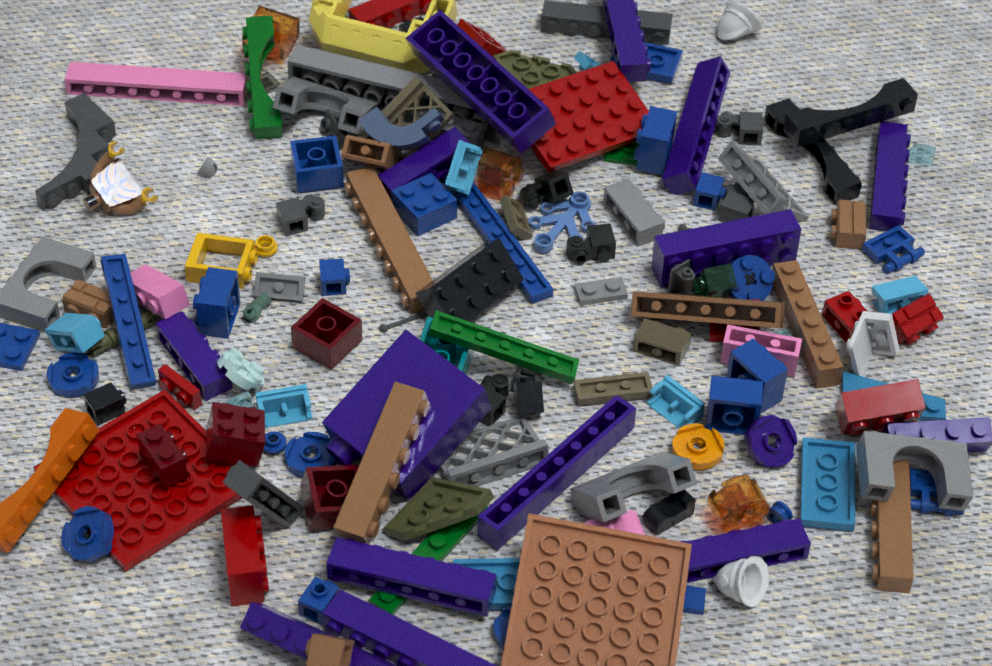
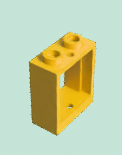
(220, 244)

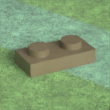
(516, 218)

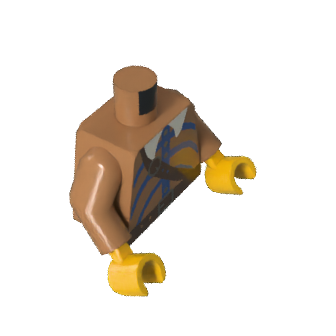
(115, 187)

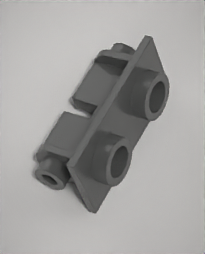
(329, 126)
(681, 279)

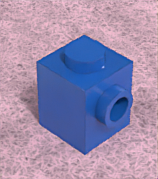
(709, 191)
(333, 277)
(316, 599)

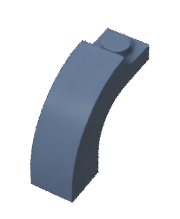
(401, 137)

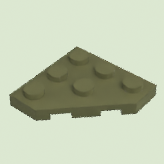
(533, 70)
(437, 506)

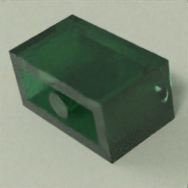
(715, 281)

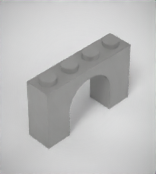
(302, 94)
(45, 259)
(943, 459)
(604, 495)

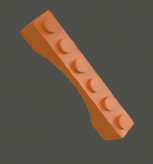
(68, 440)

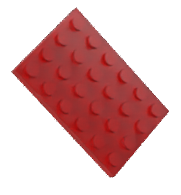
(591, 114)

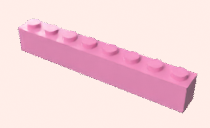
(156, 83)

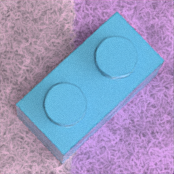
(75, 332)

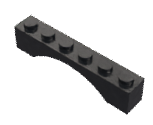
(814, 125)
(838, 177)

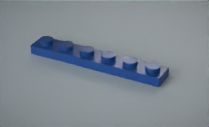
(128, 321)

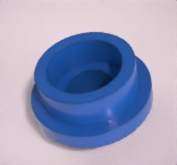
(274, 447)

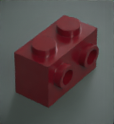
(162, 455)

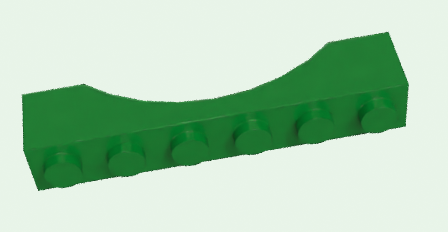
(261, 41)

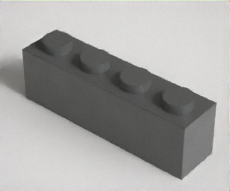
(263, 494)

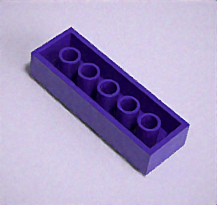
(768, 236)

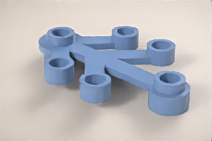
(577, 203)

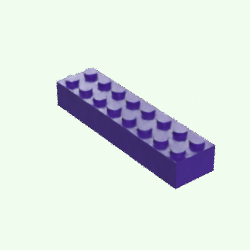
(481, 81)

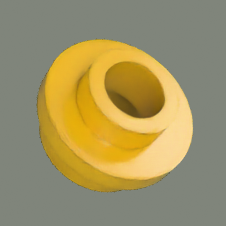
(265, 246)

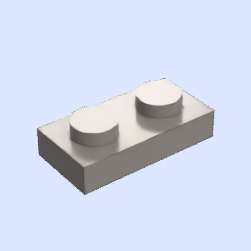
(280, 286)
(601, 291)

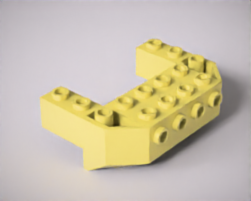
(369, 41)

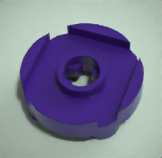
(758, 444)

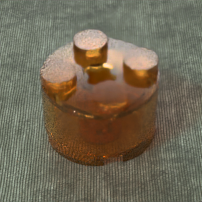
(738, 504)

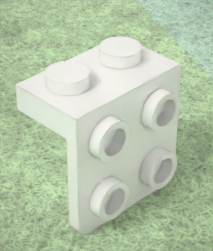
(871, 334)

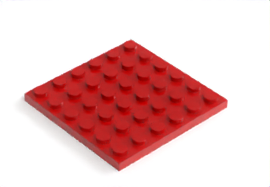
(121, 484)

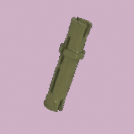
(111, 337)

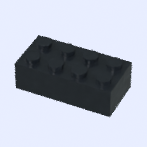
(472, 282)

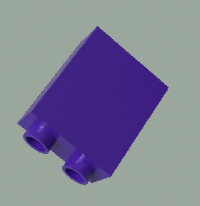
(454, 410)

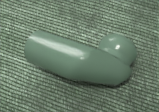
(253, 310)

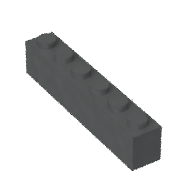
(591, 21)

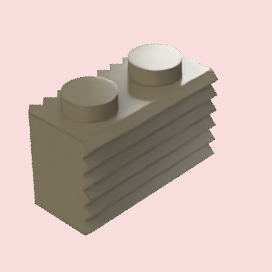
(662, 341)

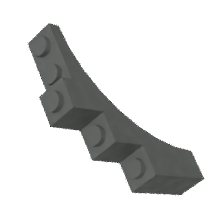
(94, 132)

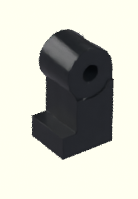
(669, 511)

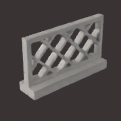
(759, 182)
(496, 465)

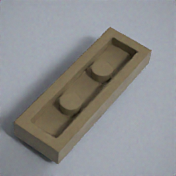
(605, 388)

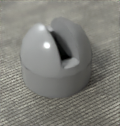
(208, 168)

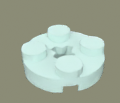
(241, 371)

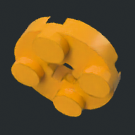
(693, 434)

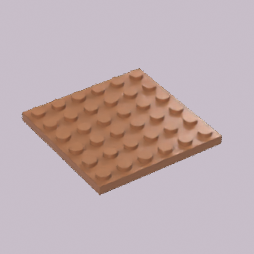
(595, 597)

